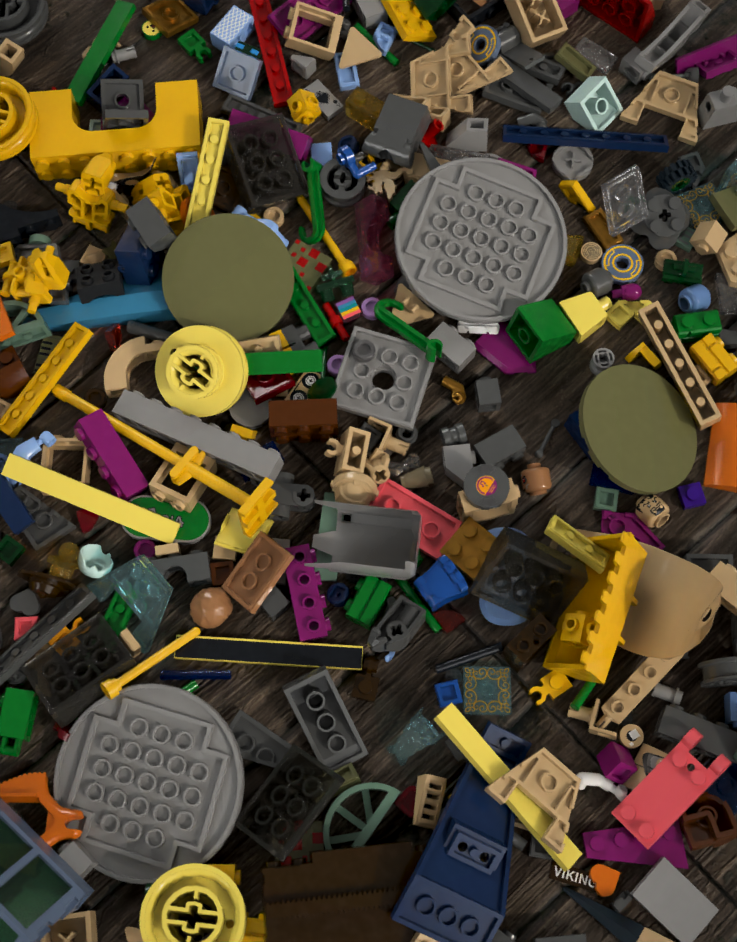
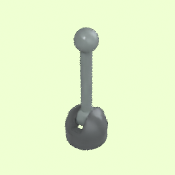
(690, 74)

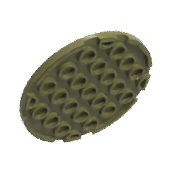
(228, 276)
(638, 429)

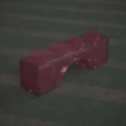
(370, 218)

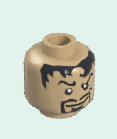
(652, 510)

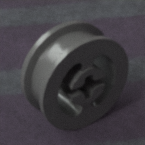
(341, 195)
(719, 672)

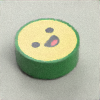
(150, 32)

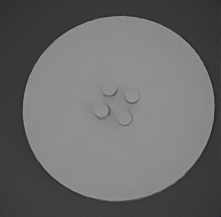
(480, 239)
(152, 780)

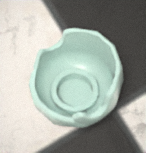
(93, 561)

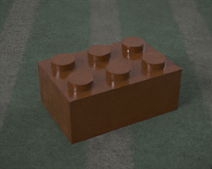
(303, 420)

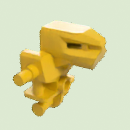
(161, 193)
(91, 196)
(35, 278)

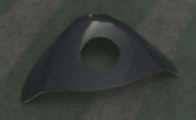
(131, 179)

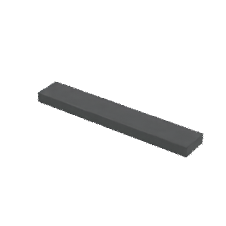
(44, 630)

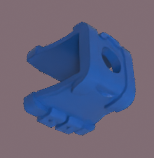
(441, 584)

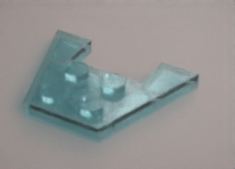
(142, 590)

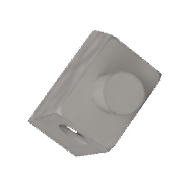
(718, 108)

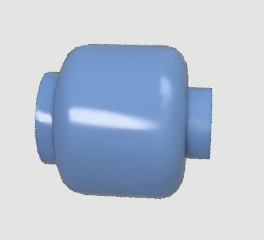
(694, 298)

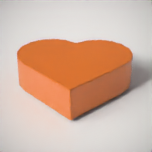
(604, 879)

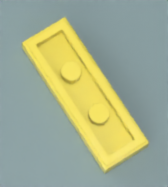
(577, 544)

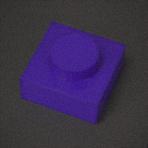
(691, 495)

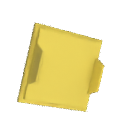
(232, 536)

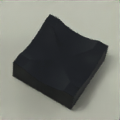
(99, 280)

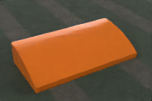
(722, 451)

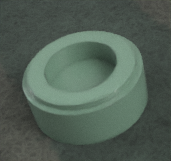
(39, 239)

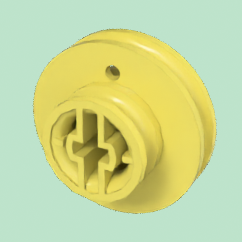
(221, 365)
(181, 894)

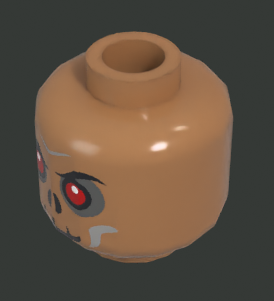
(536, 479)

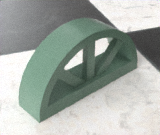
(26, 332)
(372, 819)

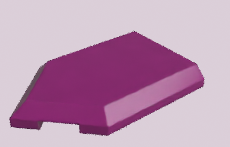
(503, 352)
(618, 522)

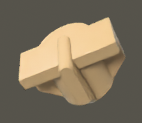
(377, 466)

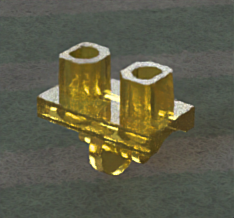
(64, 563)

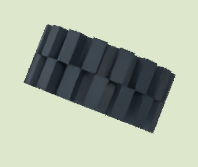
(677, 176)

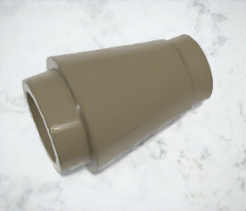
(417, 478)

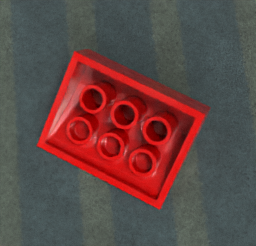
(629, 17)

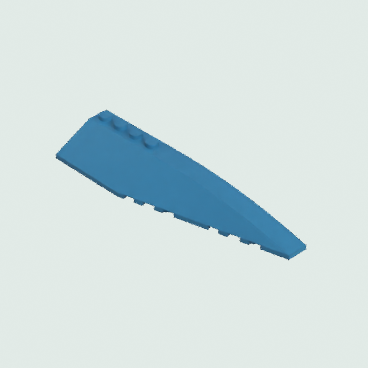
(138, 304)

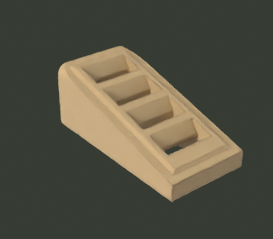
(437, 793)

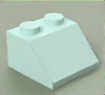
(594, 104)

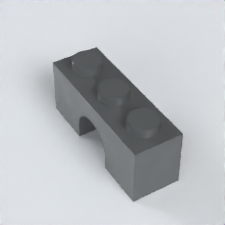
(194, 565)

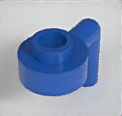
(346, 157)

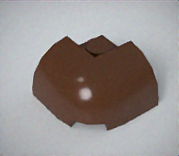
(12, 374)
(708, 823)

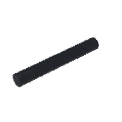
(467, 658)

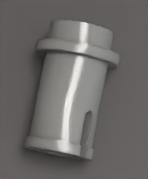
(123, 54)
(667, 693)

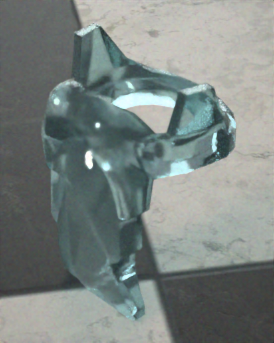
(415, 737)

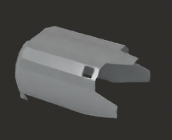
(374, 543)

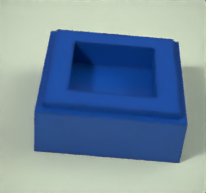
(448, 693)

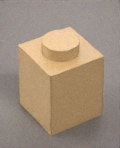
(708, 237)

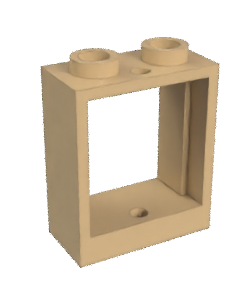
(317, 15)
(67, 444)
(177, 500)
(465, 509)

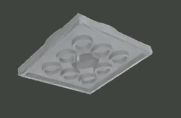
(392, 356)

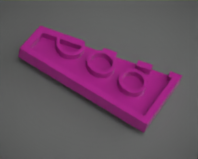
(622, 846)

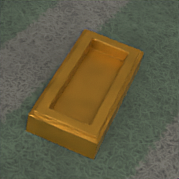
(597, 225)

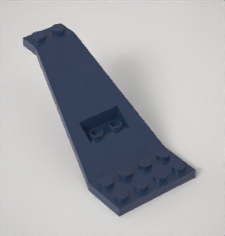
(452, 889)

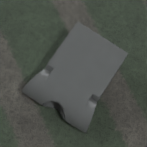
(398, 131)

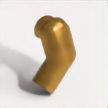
(457, 390)

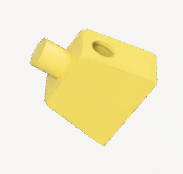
(585, 313)

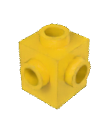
(304, 107)
(576, 629)

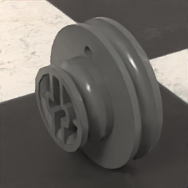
(22, 19)

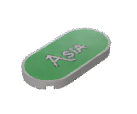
(193, 525)

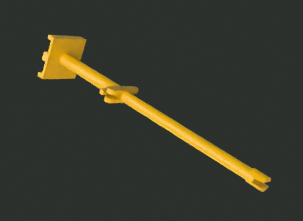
(254, 507)

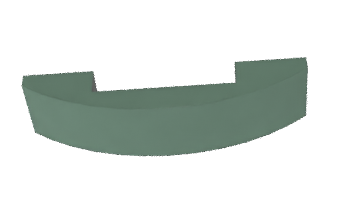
(327, 524)

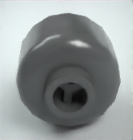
(597, 281)

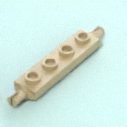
(635, 689)

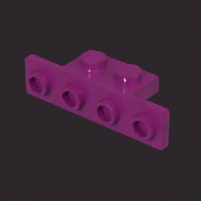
(711, 59)

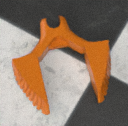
(34, 789)

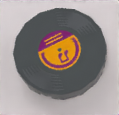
(486, 486)

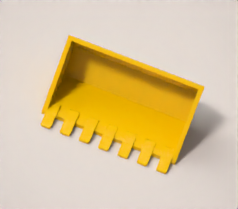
(607, 601)

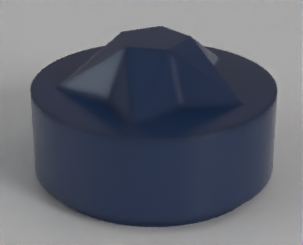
(351, 141)
(338, 594)

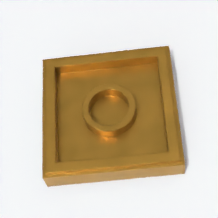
(170, 16)

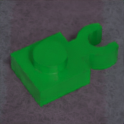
(193, 44)

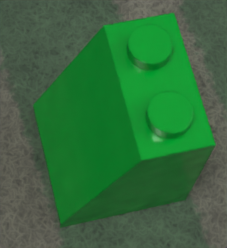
(540, 329)

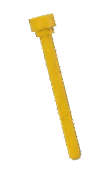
(348, 267)
(112, 686)

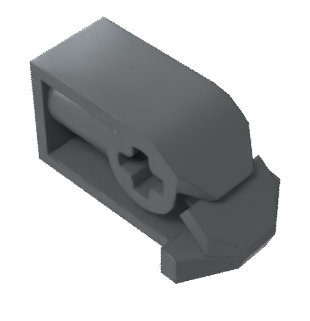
(397, 626)

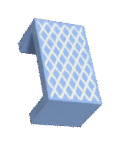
(233, 27)

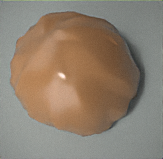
(210, 607)

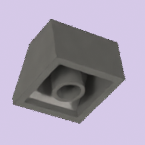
(151, 225)

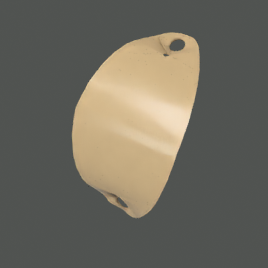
(670, 605)

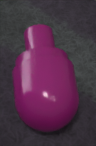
(627, 292)

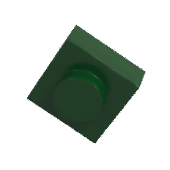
(10, 550)

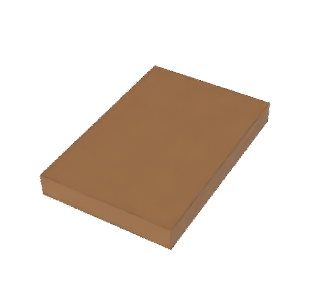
(257, 572)

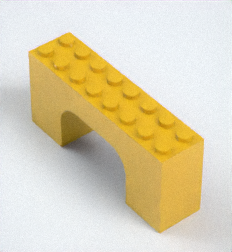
(65, 149)

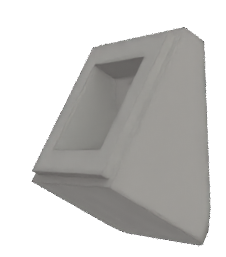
(303, 65)

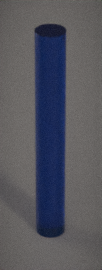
(195, 674)

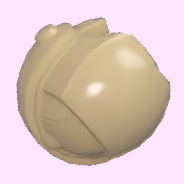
(354, 488)

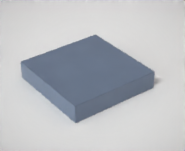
(237, 73)

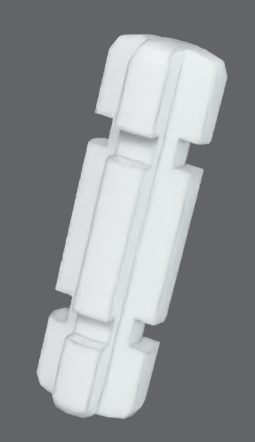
(473, 328)

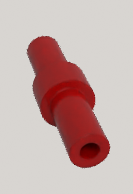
(335, 321)

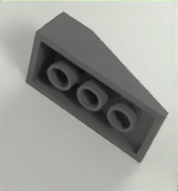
(325, 719)

